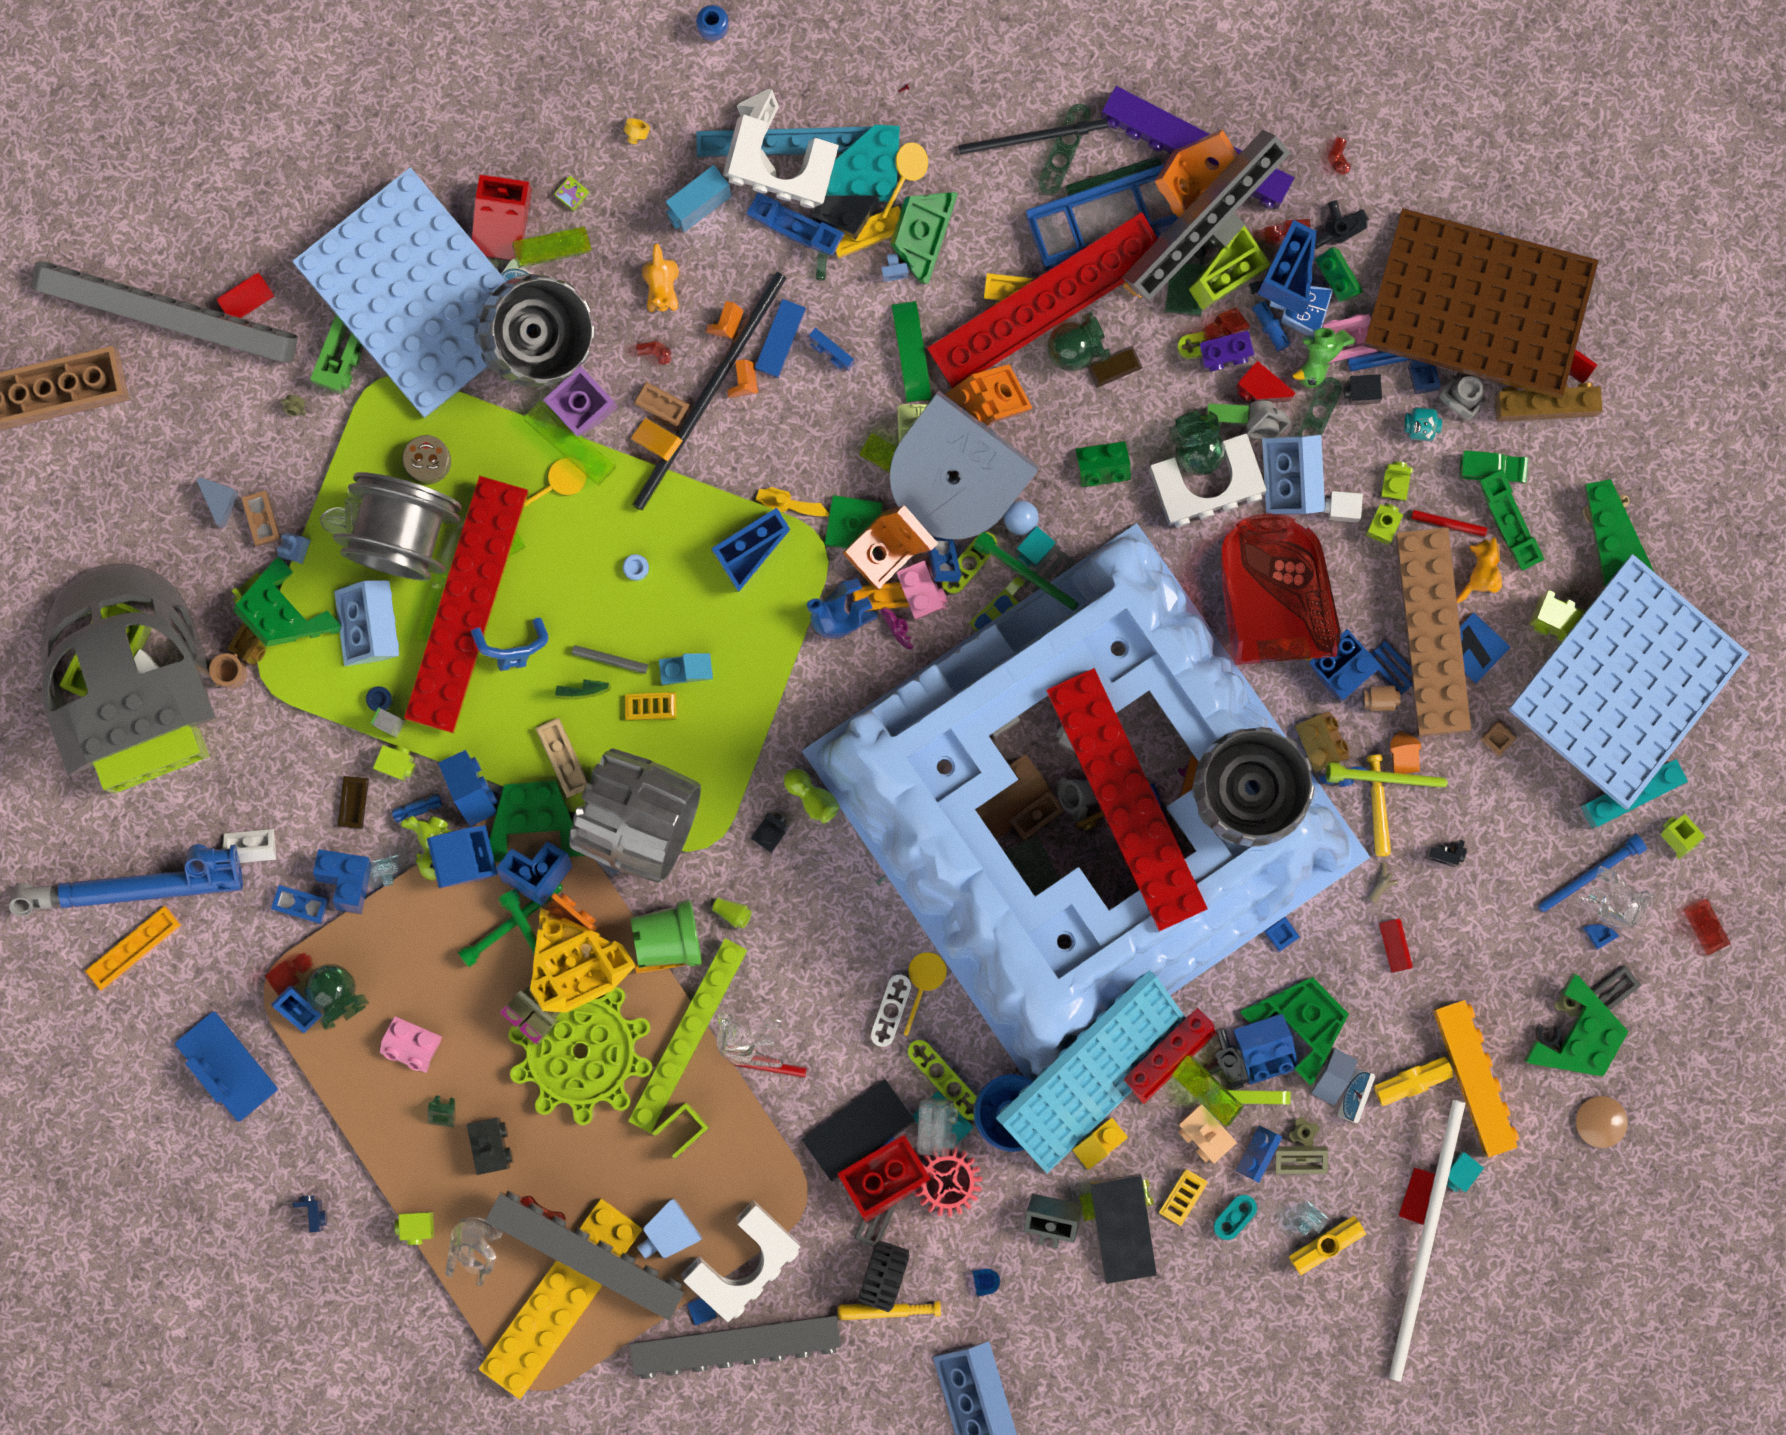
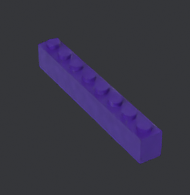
(1169, 133)

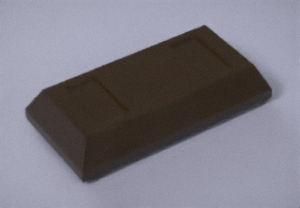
(1118, 366)
(353, 802)

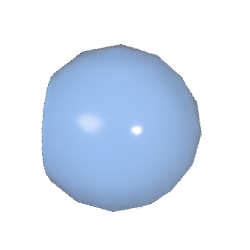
(1021, 518)

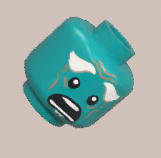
(1422, 424)

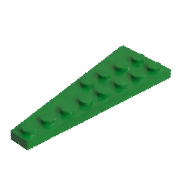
(1612, 529)

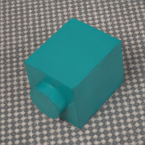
(1035, 548)
(1463, 1172)

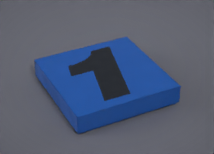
(1480, 647)

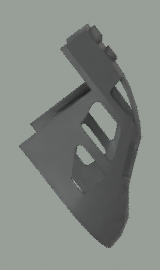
(120, 702)

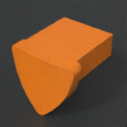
(728, 322)
(746, 379)
(1405, 753)

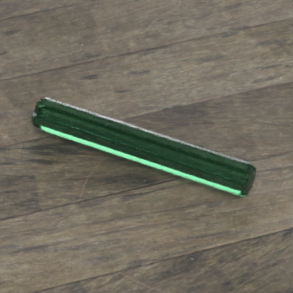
(1113, 175)

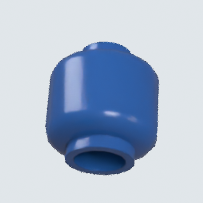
(709, 15)

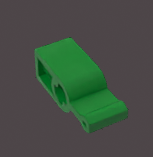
(1477, 465)

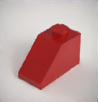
(1263, 385)

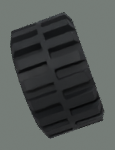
(883, 1276)

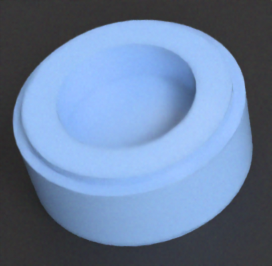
(636, 567)

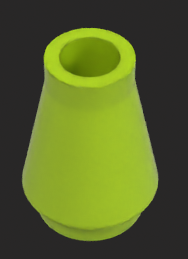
(734, 913)

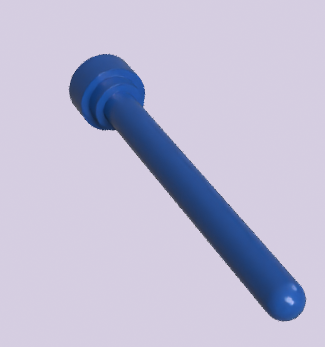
(1632, 847)

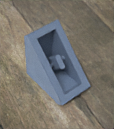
(219, 500)
(1335, 1077)

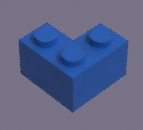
(467, 788)
(348, 873)
(537, 877)

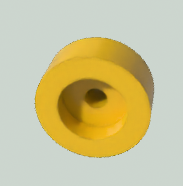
(636, 130)

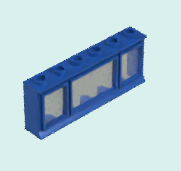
(1079, 219)

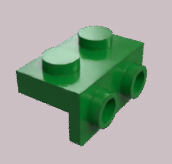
(1338, 274)
(1103, 464)

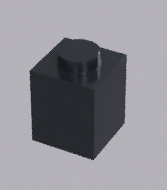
(1363, 389)

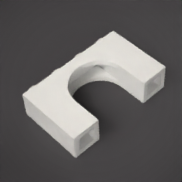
(746, 167)
(1181, 505)
(731, 1295)

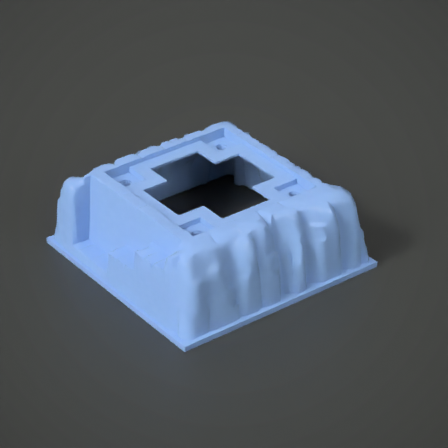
(958, 876)

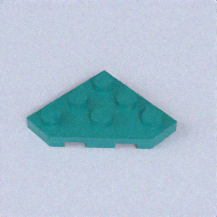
(868, 165)

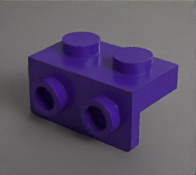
(1226, 349)

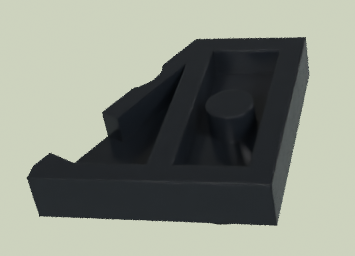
(846, 212)

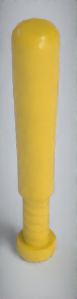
(1379, 813)
(862, 1311)

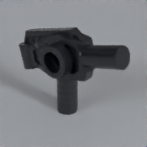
(1341, 227)
(1229, 1061)

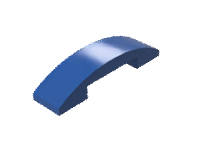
(794, 225)

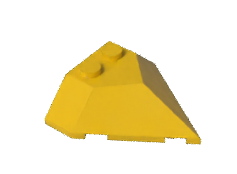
(574, 964)

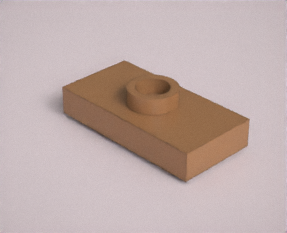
(661, 404)

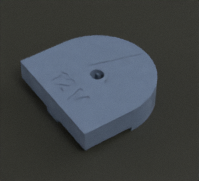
(952, 440)

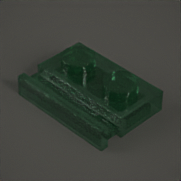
(1179, 298)

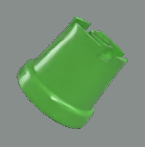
(667, 937)

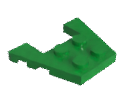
(273, 616)
(531, 809)
(1312, 1016)
(1591, 1040)

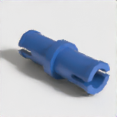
(1271, 326)

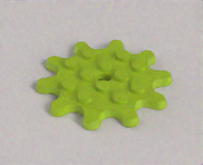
(586, 1079)

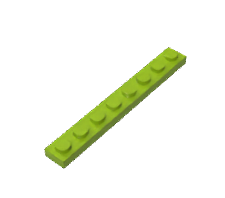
(688, 1035)

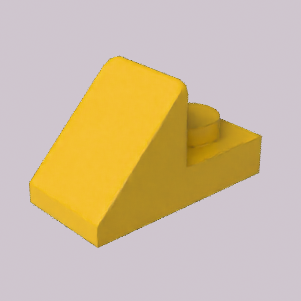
(1100, 1143)

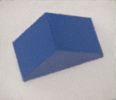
(296, 1009)

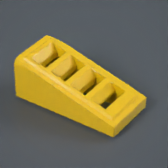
(672, 706)
(1174, 1192)

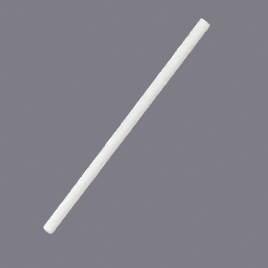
(1427, 1240)

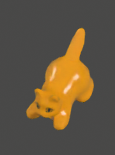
(660, 276)
(1485, 573)

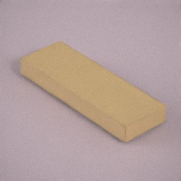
(562, 757)

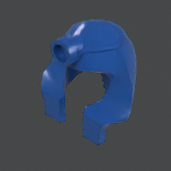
(830, 617)

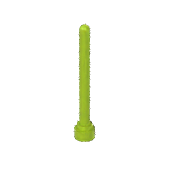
(1337, 773)

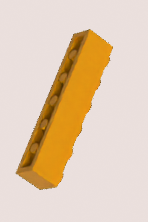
(1475, 1078)

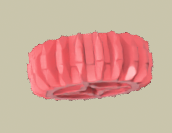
(967, 1193)

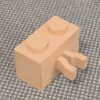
(1206, 1134)

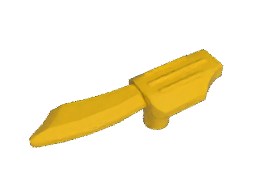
(782, 501)

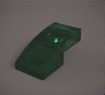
(589, 689)

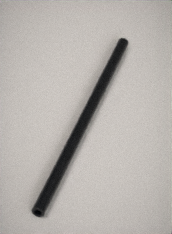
(711, 387)

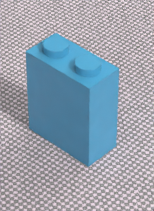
(698, 199)

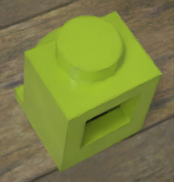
(1682, 835)

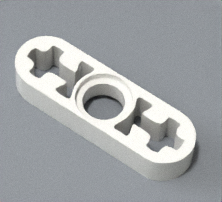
(903, 994)

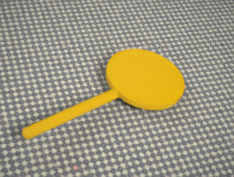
(911, 165)
(563, 478)
(926, 973)

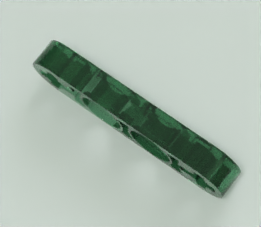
(1063, 149)
(1310, 420)

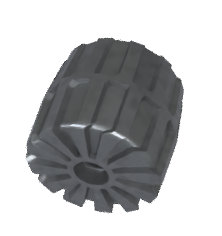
(561, 325)
(1277, 770)
(635, 815)

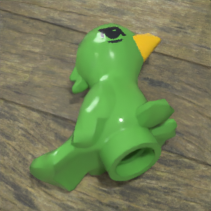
(1322, 350)

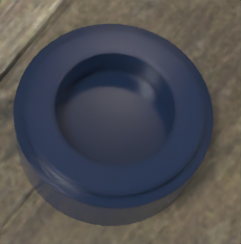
(380, 698)

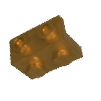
(247, 645)
(1322, 740)

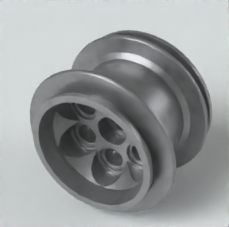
(397, 526)

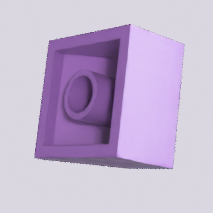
(580, 402)

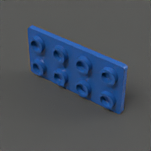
(225, 1067)

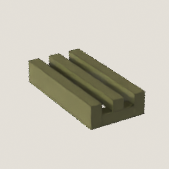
(1301, 1155)

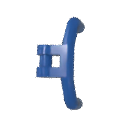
(516, 656)

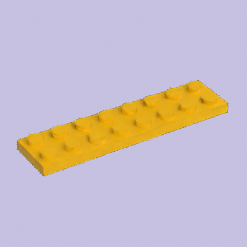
(554, 1308)

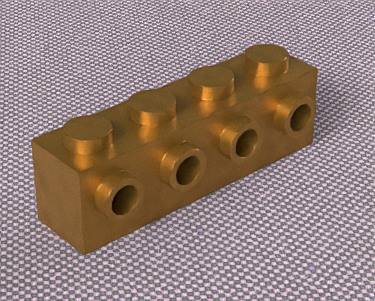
(1529, 405)

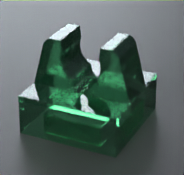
(440, 1113)

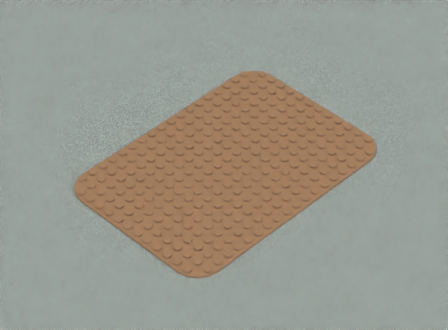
(410, 969)

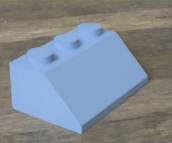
(1293, 474)
(366, 622)

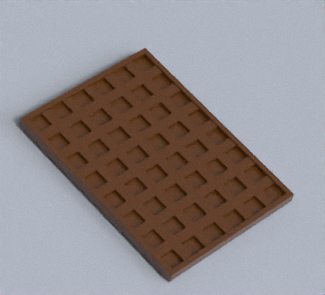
(1481, 303)

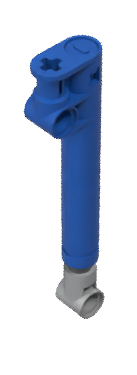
(211, 873)

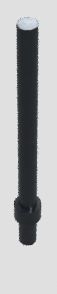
(1081, 128)

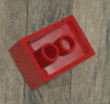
(884, 1178)

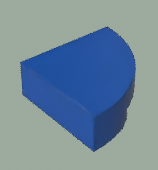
(1600, 935)

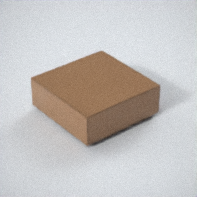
(1498, 738)

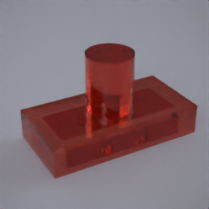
(1706, 927)

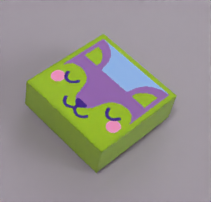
(571, 193)

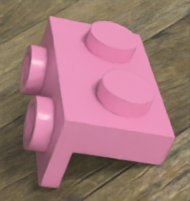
(1357, 327)
(922, 590)
(409, 1044)

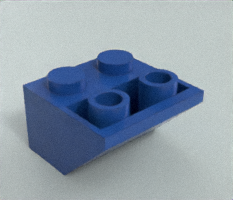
(1346, 670)
(462, 856)
(1266, 1048)

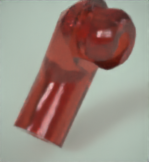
(657, 349)

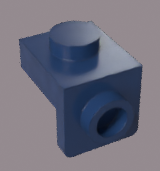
(1423, 377)
(316, 1216)

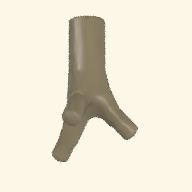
(1383, 883)

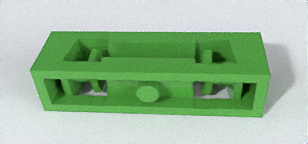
(351, 357)

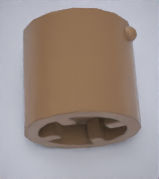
(228, 671)

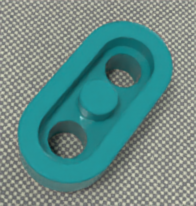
(1236, 1218)

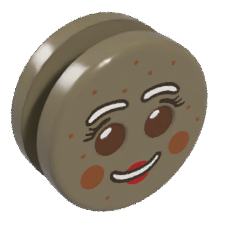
(426, 459)

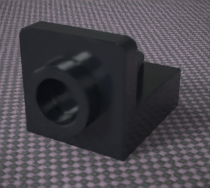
(770, 831)
(1443, 855)

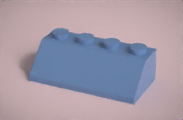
(974, 1391)

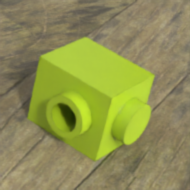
(1384, 523)
(395, 762)
(415, 1227)

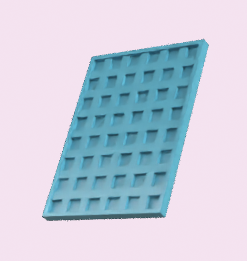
(1089, 1075)

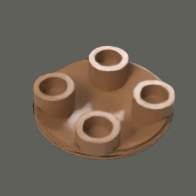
(1601, 1122)

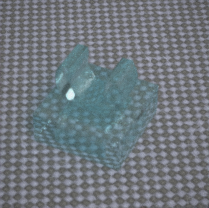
(385, 869)
(1311, 1218)

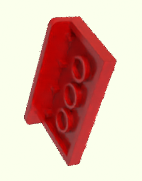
(1169, 1054)

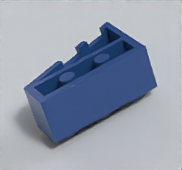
(1291, 270)
(749, 547)

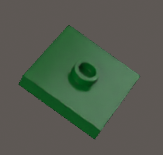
(849, 519)

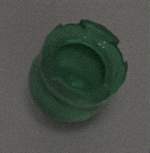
(1076, 344)
(1198, 442)
(332, 992)

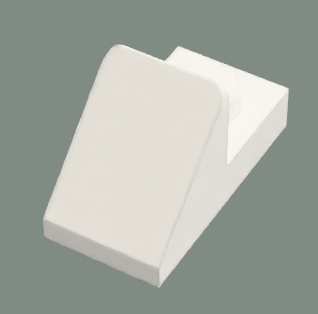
(761, 106)

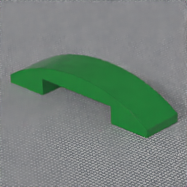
(911, 351)
(1509, 520)

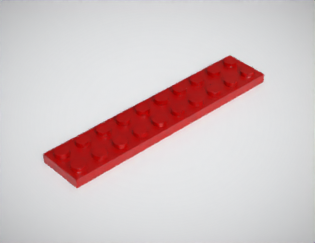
(1042, 302)
(466, 604)
(1126, 800)

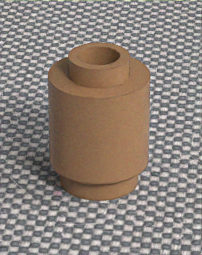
(1381, 698)

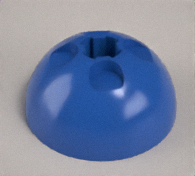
(988, 1105)

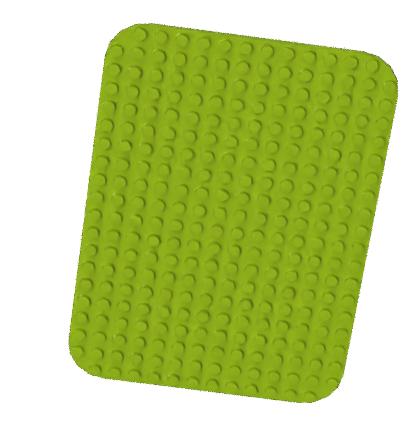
(579, 589)

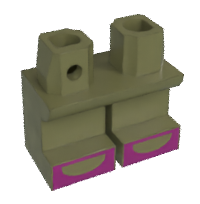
(521, 1009)

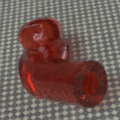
(1337, 158)

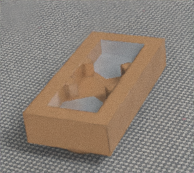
(261, 518)

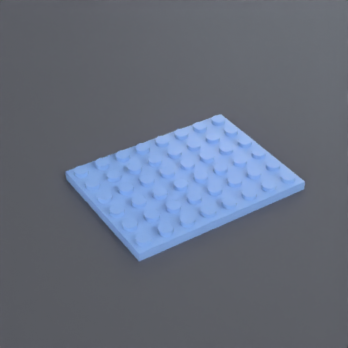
(407, 289)
(1628, 681)

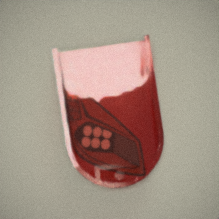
(1277, 592)

